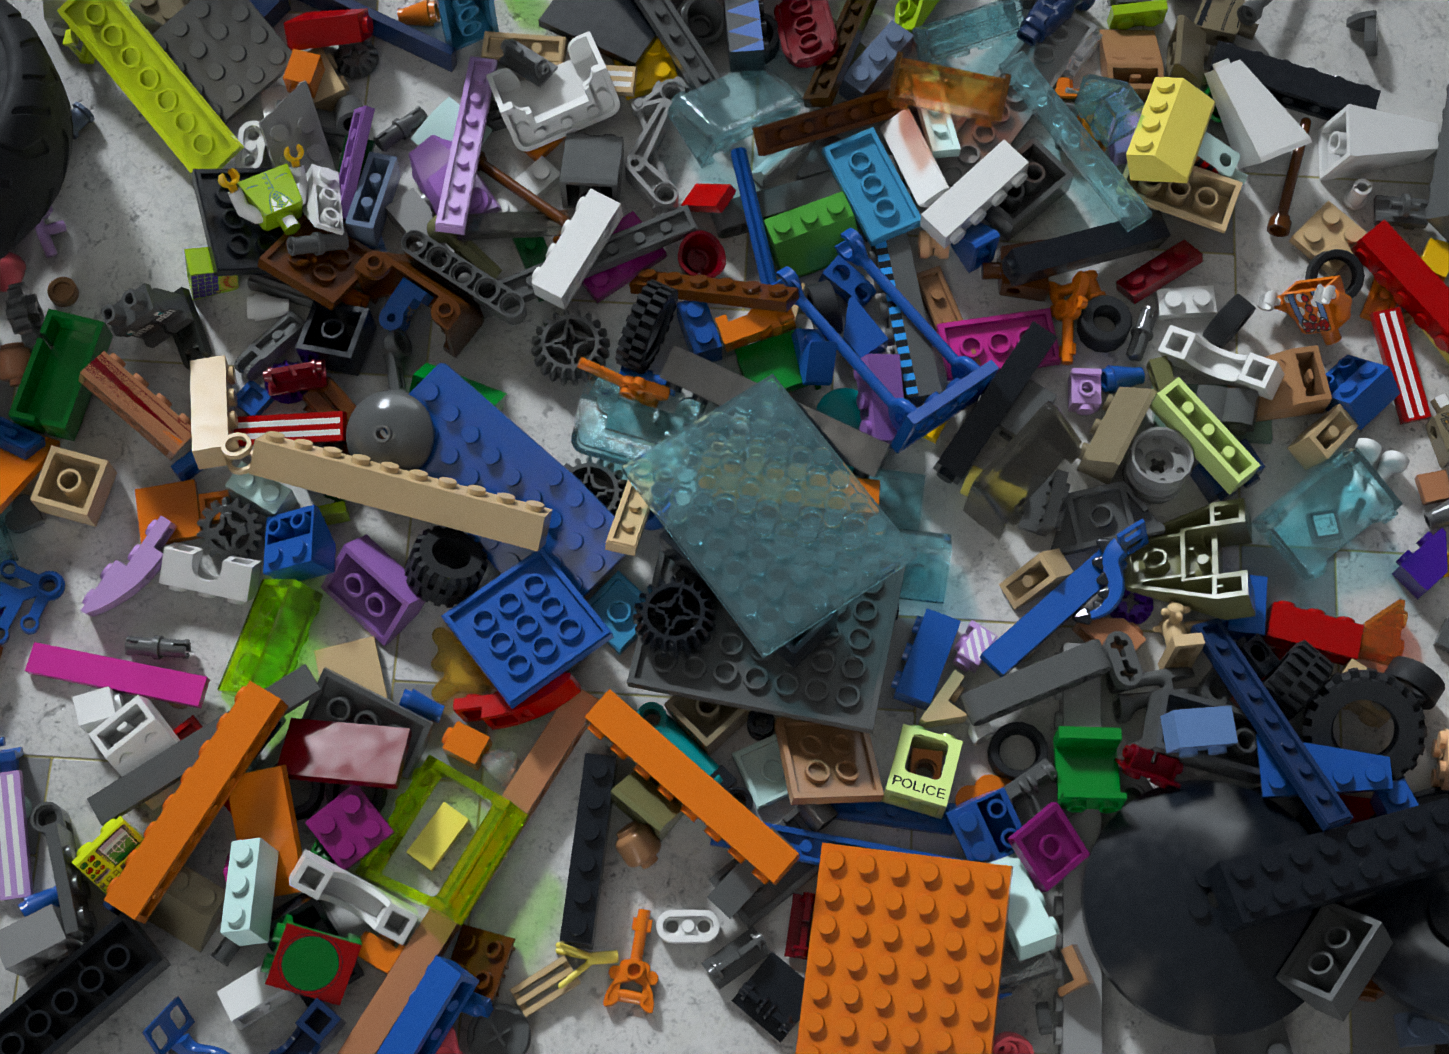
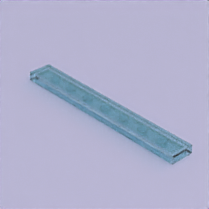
(1076, 141)

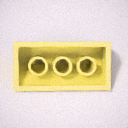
(1169, 132)

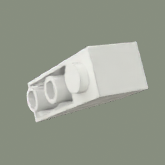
(324, 199)

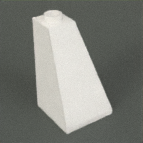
(1251, 115)
(1372, 140)

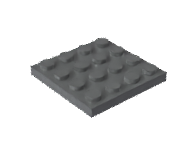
(225, 52)

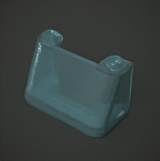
(729, 108)
(624, 429)
(1327, 512)

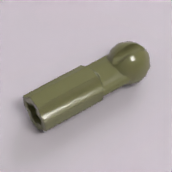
(467, 250)

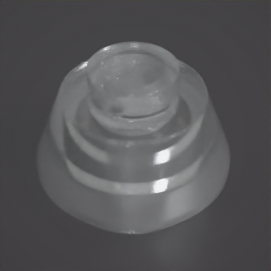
(501, 765)

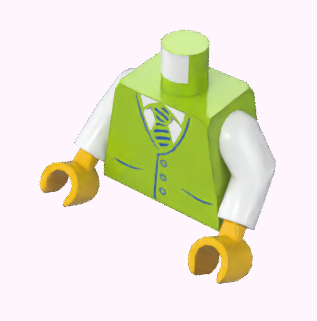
(272, 196)

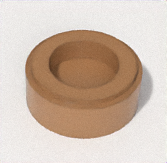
(63, 291)

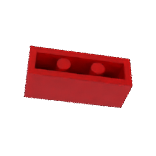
(1333, 637)

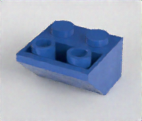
(1361, 388)
(298, 545)
(984, 826)

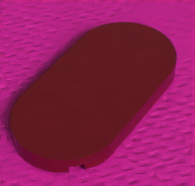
(806, 32)

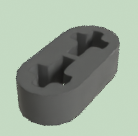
(1128, 658)

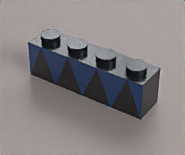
(745, 34)

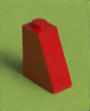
(328, 28)

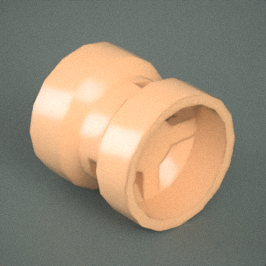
(929, 247)

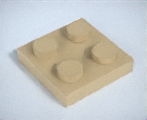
(1327, 231)

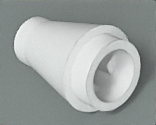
(266, 307)

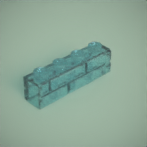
(968, 30)

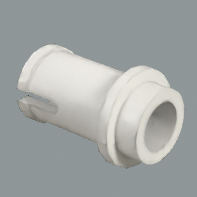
(1357, 196)

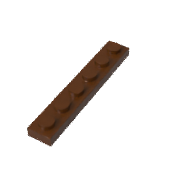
(823, 122)
(721, 291)

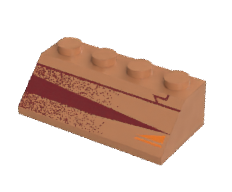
(136, 404)

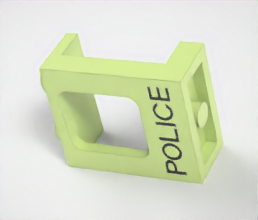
(916, 791)

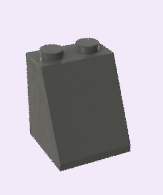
(591, 164)

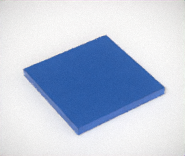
(527, 627)

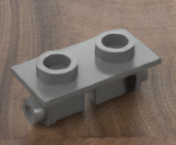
(526, 62)
(736, 957)

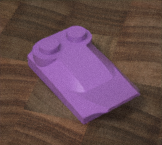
(429, 169)

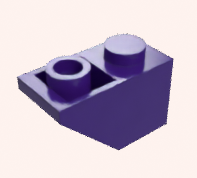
(1425, 566)

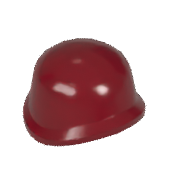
(701, 255)

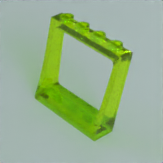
(478, 859)

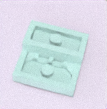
(442, 123)

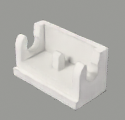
(251, 998)

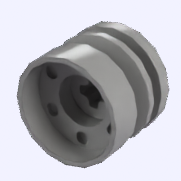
(1158, 465)

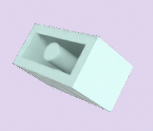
(265, 494)

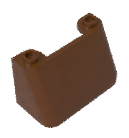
(453, 312)

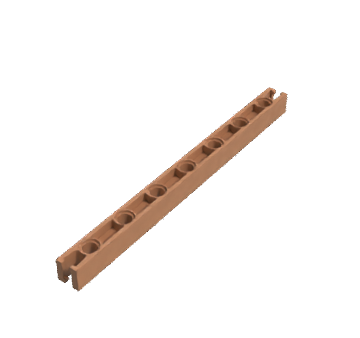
(437, 932)

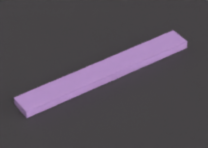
(466, 148)

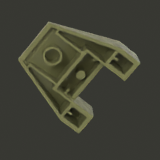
(1188, 562)

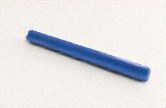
(753, 216)

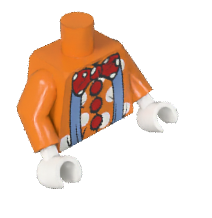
(1314, 305)

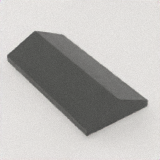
(352, 703)

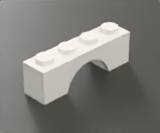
(1241, 371)
(335, 885)

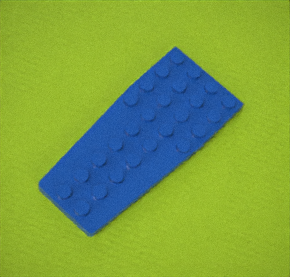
(489, 450)

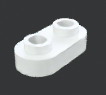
(252, 150)
(688, 926)

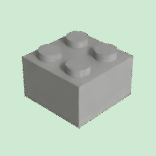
(36, 942)

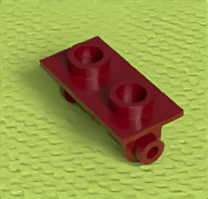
(296, 377)
(1138, 763)
(800, 925)

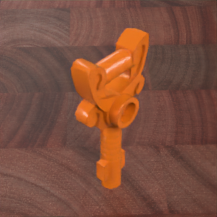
(1068, 310)
(630, 387)
(634, 970)

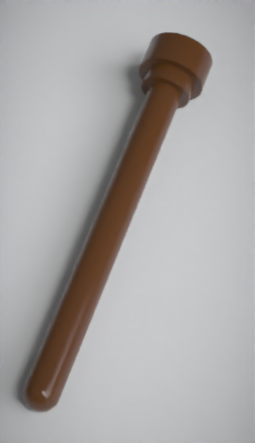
(520, 191)
(1280, 223)

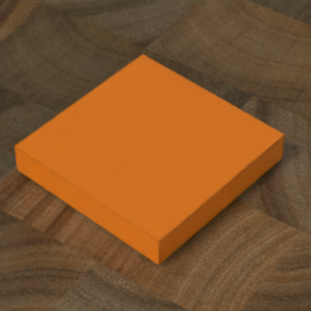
(174, 502)

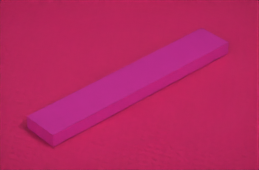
(117, 674)

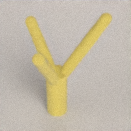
(591, 958)

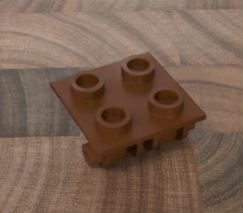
(483, 956)

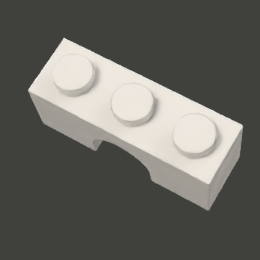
(184, 570)

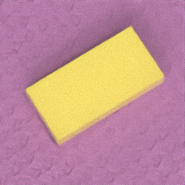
(438, 836)

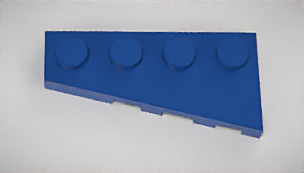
(1345, 769)

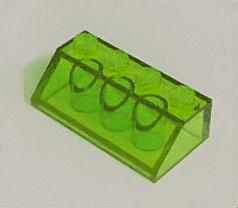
(271, 634)

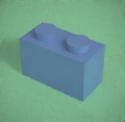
(1199, 730)

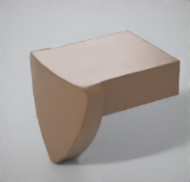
(1077, 968)

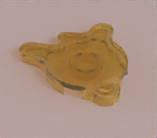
(459, 668)

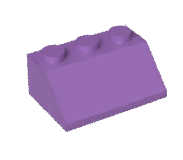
(373, 589)

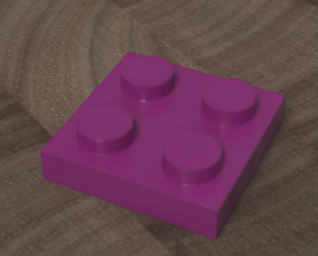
(350, 827)
(1048, 847)

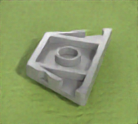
(295, 123)

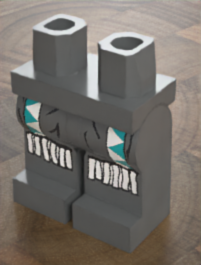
(148, 314)

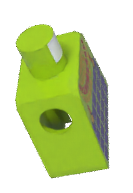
(201, 275)

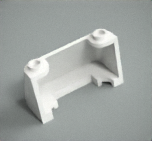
(567, 102)

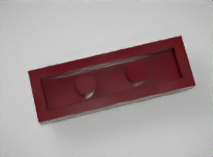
(1159, 271)

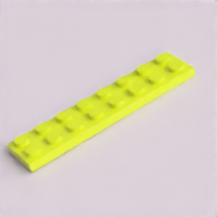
(152, 82)

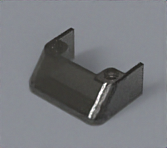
(1021, 469)

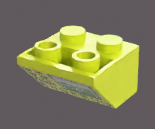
(107, 854)

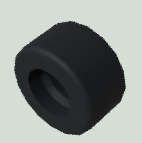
(1112, 309)

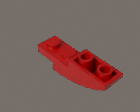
(499, 715)

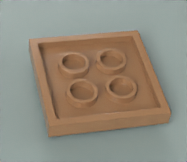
(827, 763)

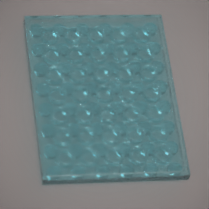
(768, 514)

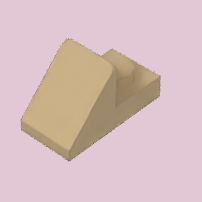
(941, 711)

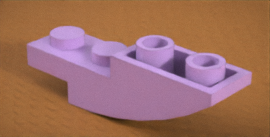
(124, 581)

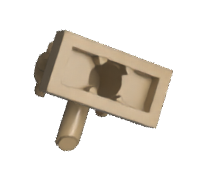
(1181, 646)

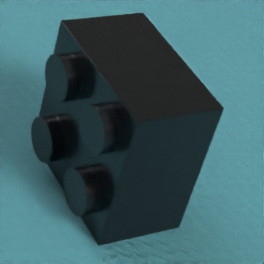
(337, 336)

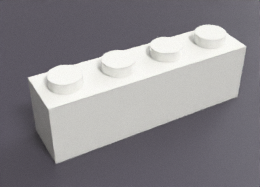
(974, 194)
(576, 248)

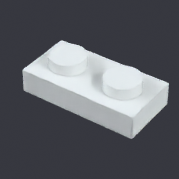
(1185, 302)

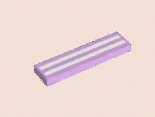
(14, 841)

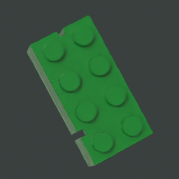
(50, 389)

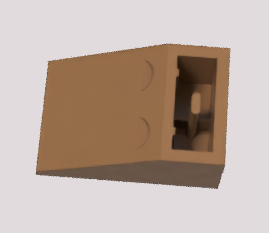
(1131, 58)
(1302, 389)

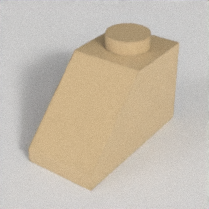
(1322, 437)
(1036, 578)

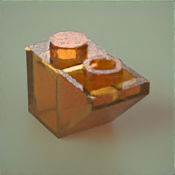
(1382, 634)

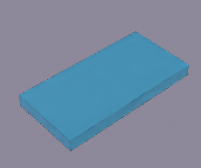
(872, 186)

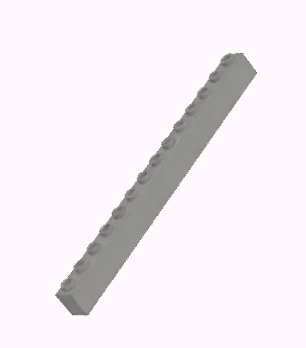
(1080, 1011)

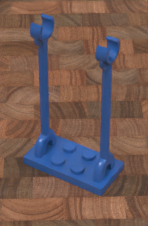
(910, 422)

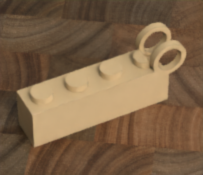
(213, 416)

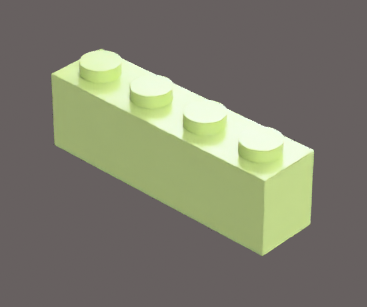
(1210, 440)

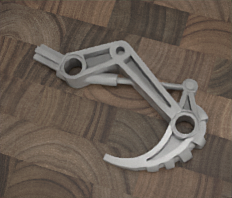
(648, 180)

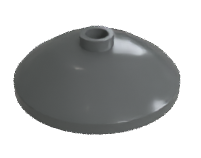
(408, 429)

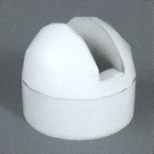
(980, 733)

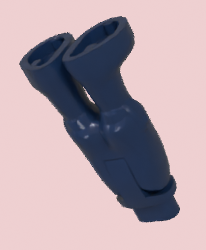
(1047, 17)

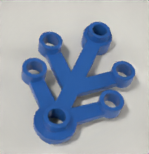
(13, 598)

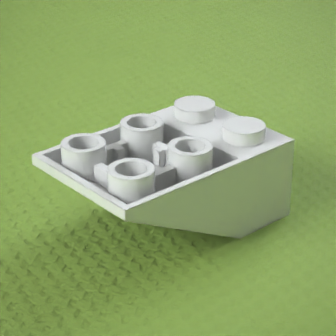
(134, 737)

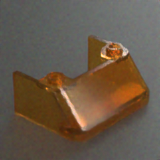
(948, 90)

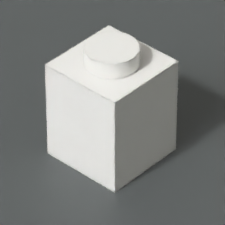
(96, 707)

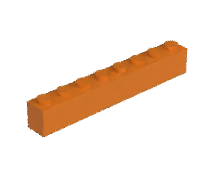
(692, 787)
(196, 802)

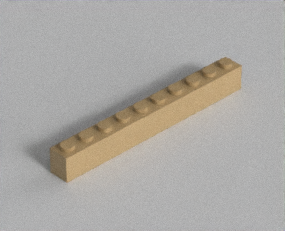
(401, 491)

